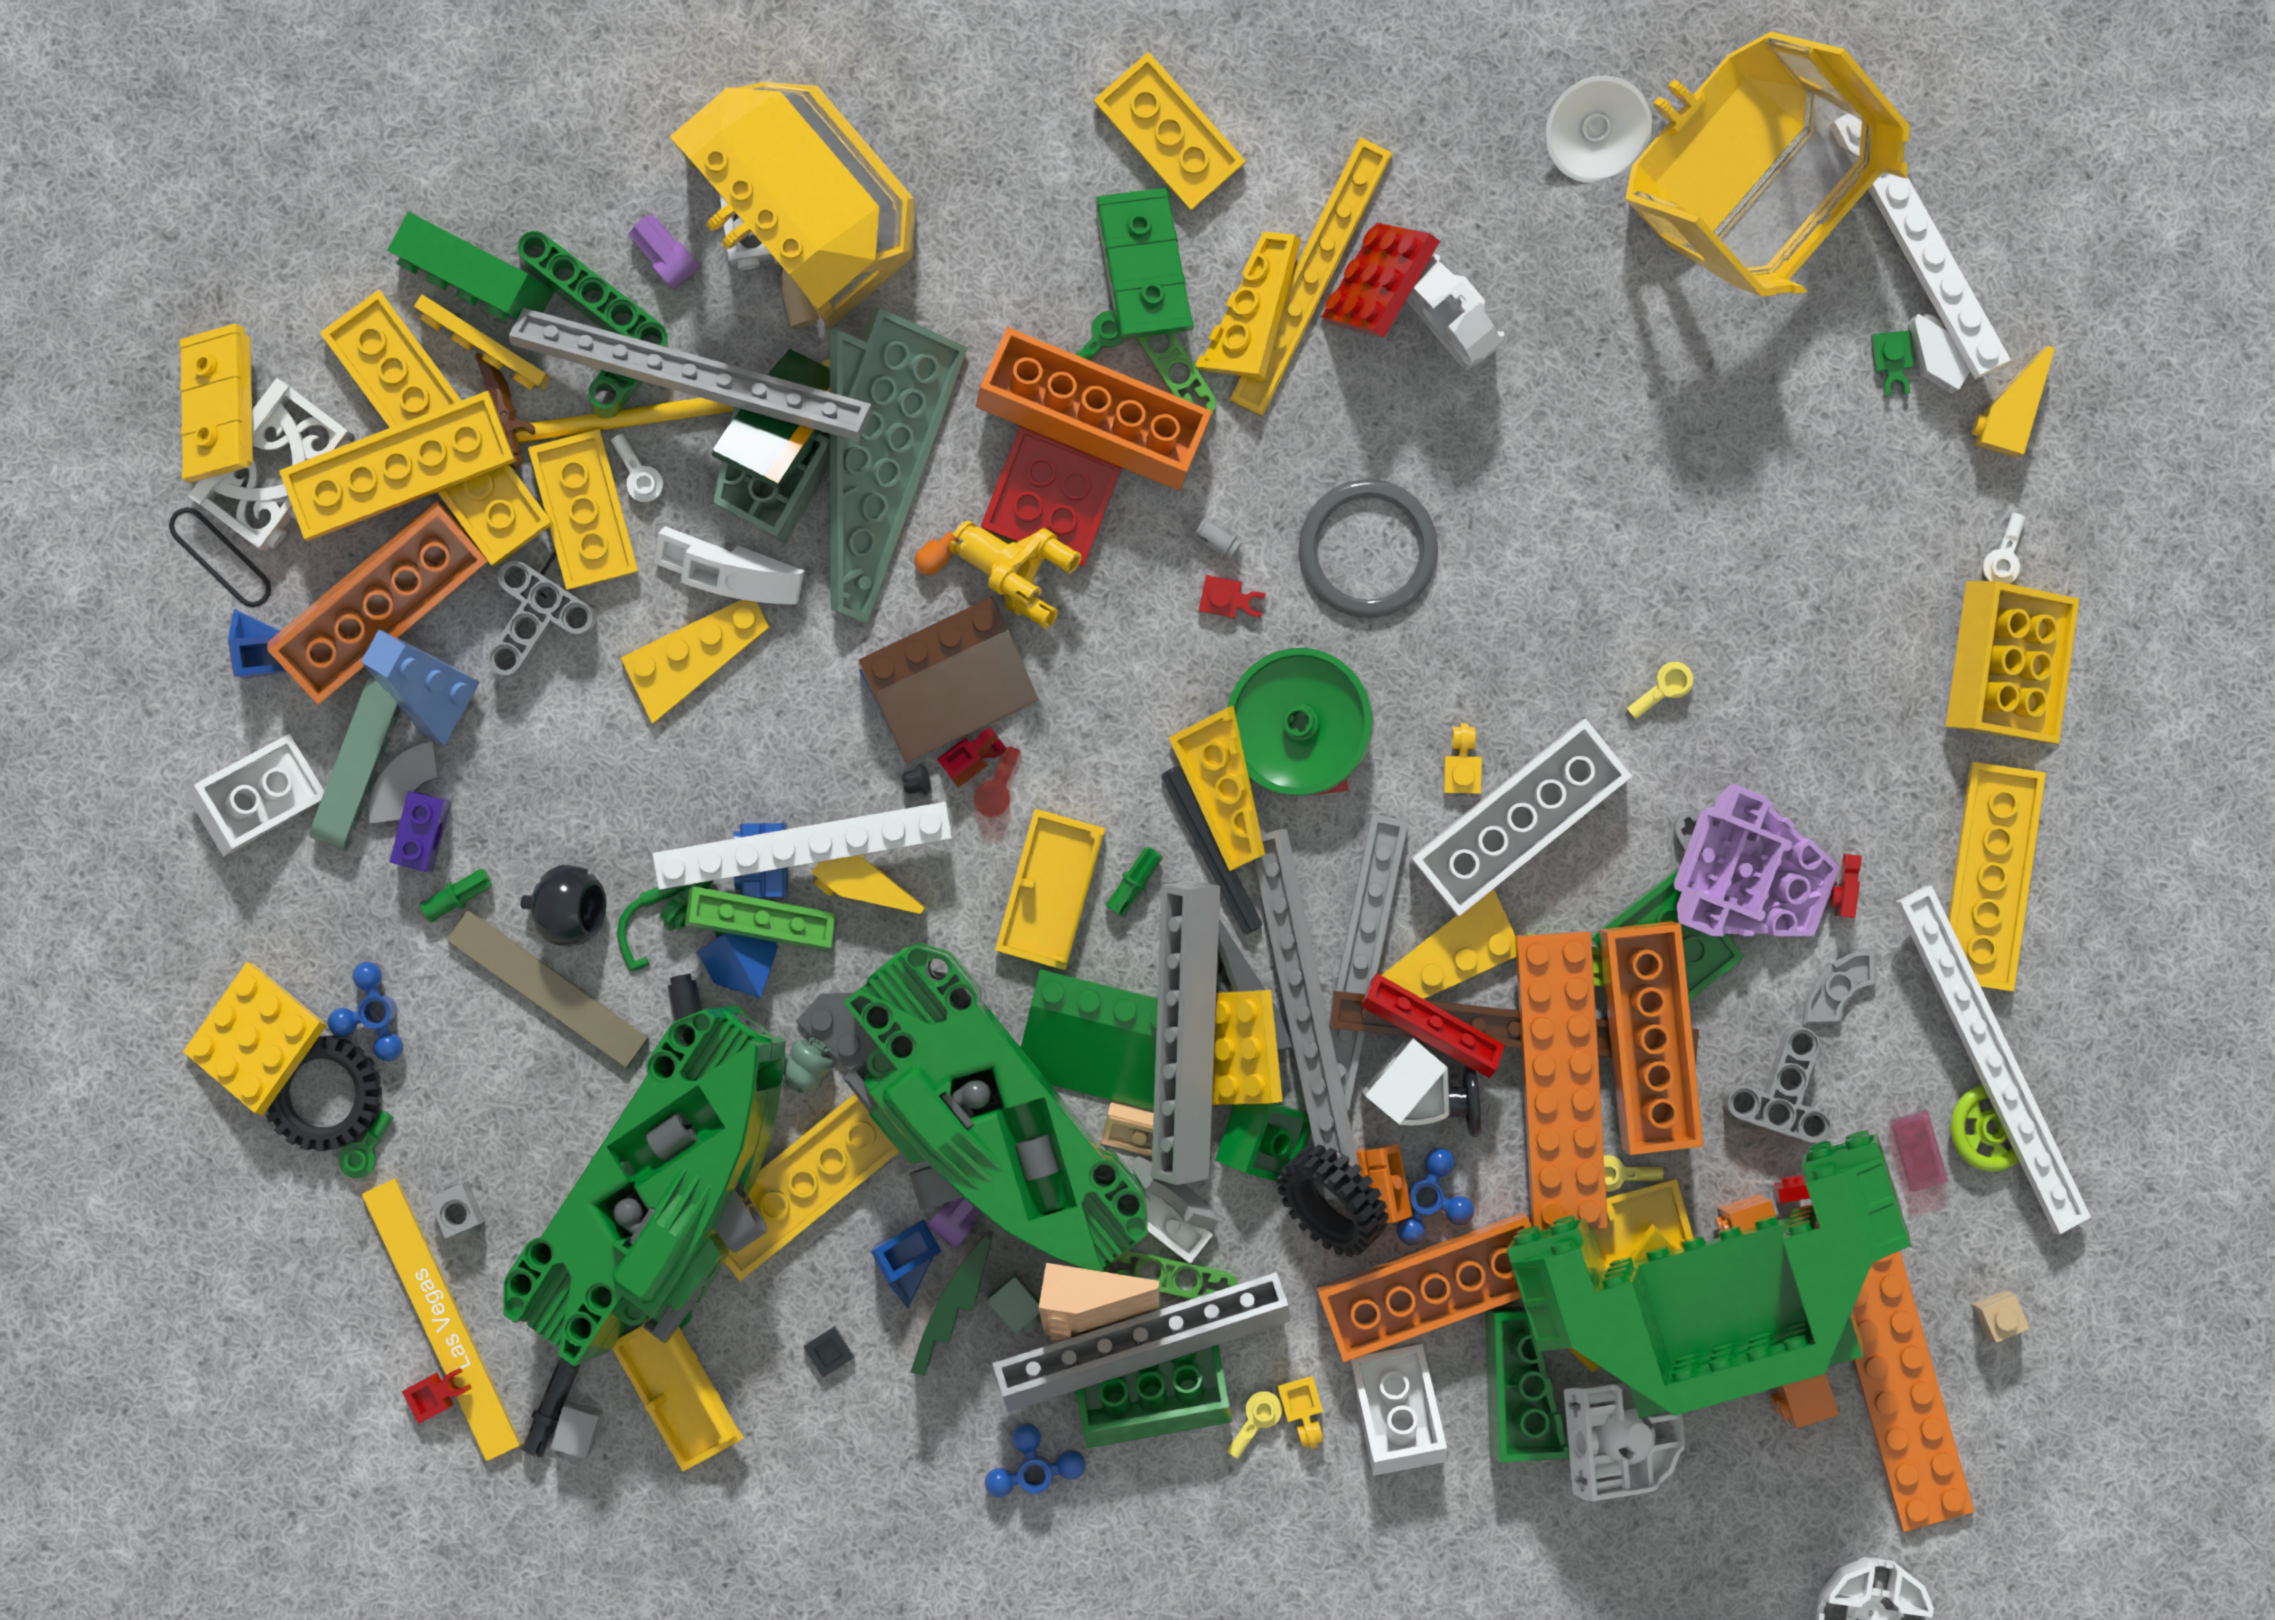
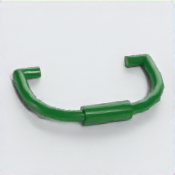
(646, 899)

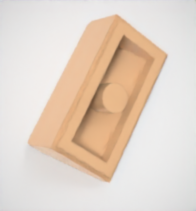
(1129, 1128)

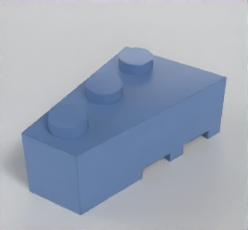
(421, 684)

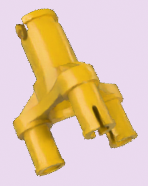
(1014, 566)

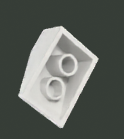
(255, 794)
(1398, 1410)

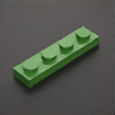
(760, 919)

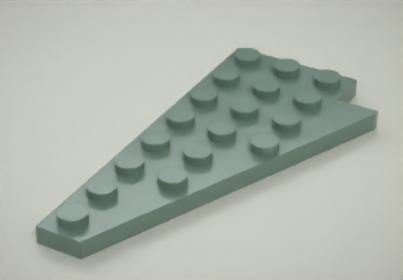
(908, 382)

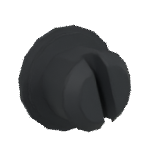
(918, 779)

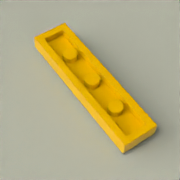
(467, 336)

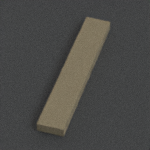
(547, 988)

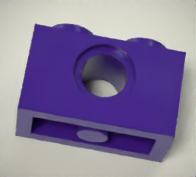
(420, 831)

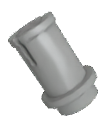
(1217, 539)

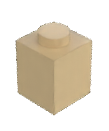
(2001, 1316)

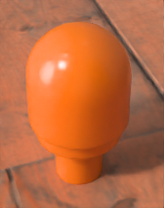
(934, 555)

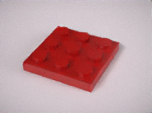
(1380, 279)
(1051, 489)

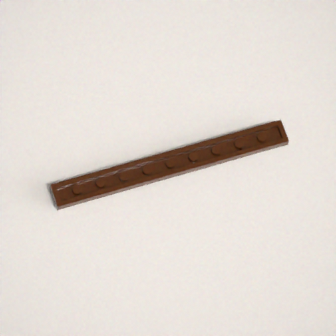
(1495, 1022)

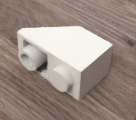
(1937, 353)

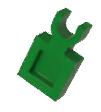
(1892, 354)

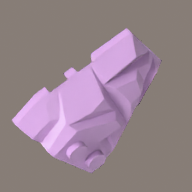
(1752, 871)

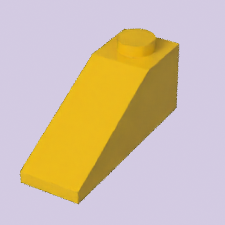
(2010, 416)
(863, 881)

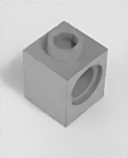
(441, 1207)
(576, 1431)

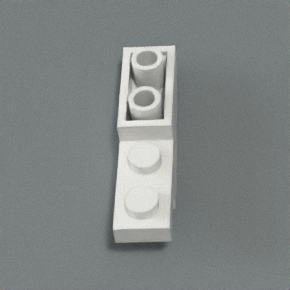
(728, 573)

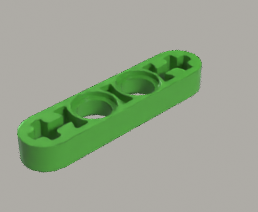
(1176, 355)
(1171, 1268)

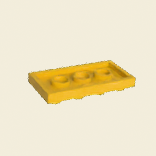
(1169, 131)
(584, 509)

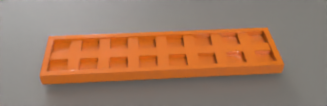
(1561, 1078)
(1906, 1402)

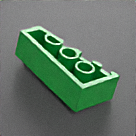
(467, 269)
(1520, 1393)

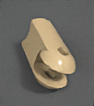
(797, 305)

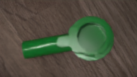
(1104, 335)
(675, 910)
(359, 1157)

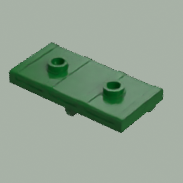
(1143, 263)

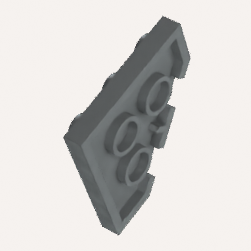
(838, 1029)

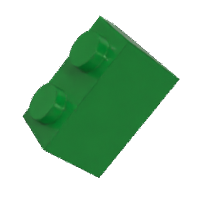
(1263, 1138)

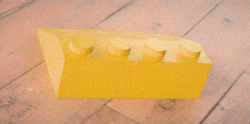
(2012, 661)

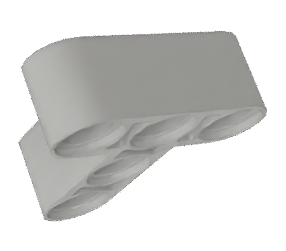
(531, 608)
(1789, 1098)

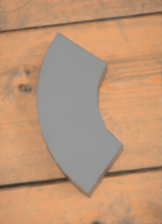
(402, 774)
(1837, 985)
(1179, 1197)

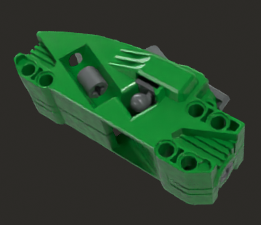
(692, 1155)
(1016, 1161)

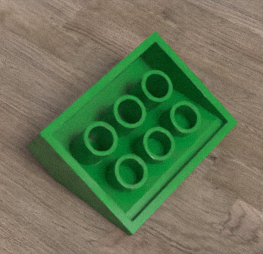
(1093, 1038)
(1156, 1400)

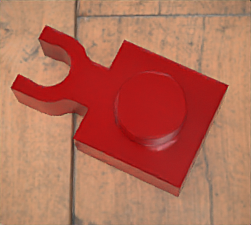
(1223, 598)
(1845, 895)
(1790, 1189)
(433, 1395)

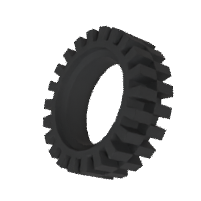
(361, 1114)
(1347, 1185)

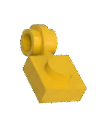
(1462, 772)
(1301, 1401)

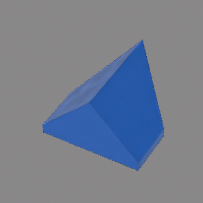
(248, 647)
(739, 962)
(906, 1259)

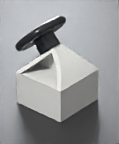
(1416, 1090)

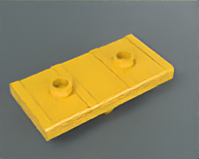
(216, 403)
(1050, 889)
(1633, 1214)
(677, 1395)

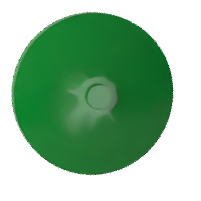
(1302, 721)

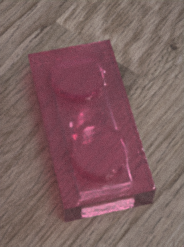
(1919, 1150)

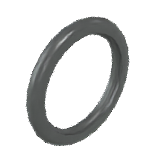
(1422, 524)

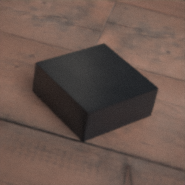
(829, 1351)

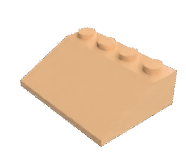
(1088, 1300)

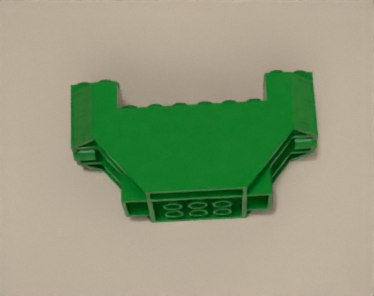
(1723, 1310)

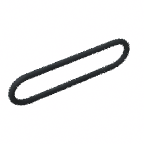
(209, 568)

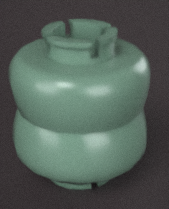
(807, 1065)

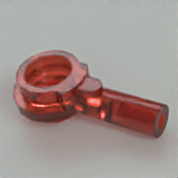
(993, 796)

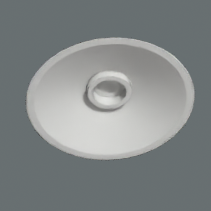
(1598, 128)

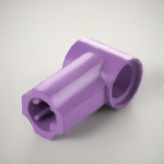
(668, 257)
(954, 1221)

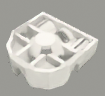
(1455, 314)
(1611, 1422)
(1854, 1588)

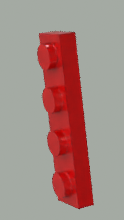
(1432, 1025)

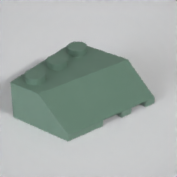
(772, 508)

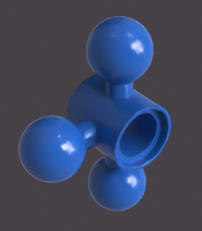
(344, 1021)
(1458, 1209)
(1026, 1439)

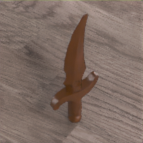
(501, 397)

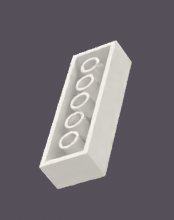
(1520, 817)

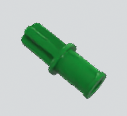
(1134, 881)
(456, 895)

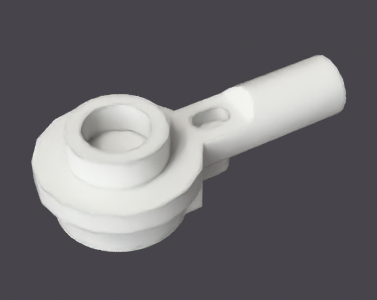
(643, 481)
(2002, 563)

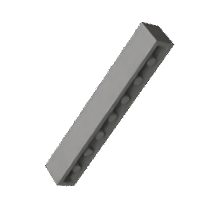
(1185, 1032)
(1142, 1342)

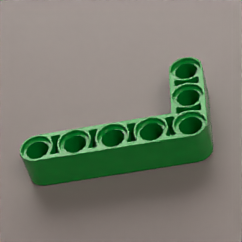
(600, 313)

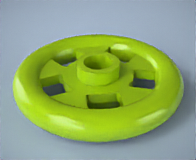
(1967, 1145)

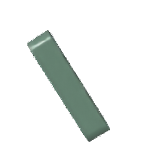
(355, 766)

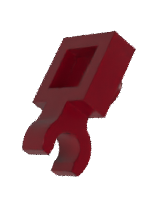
(966, 758)

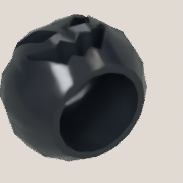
(567, 905)

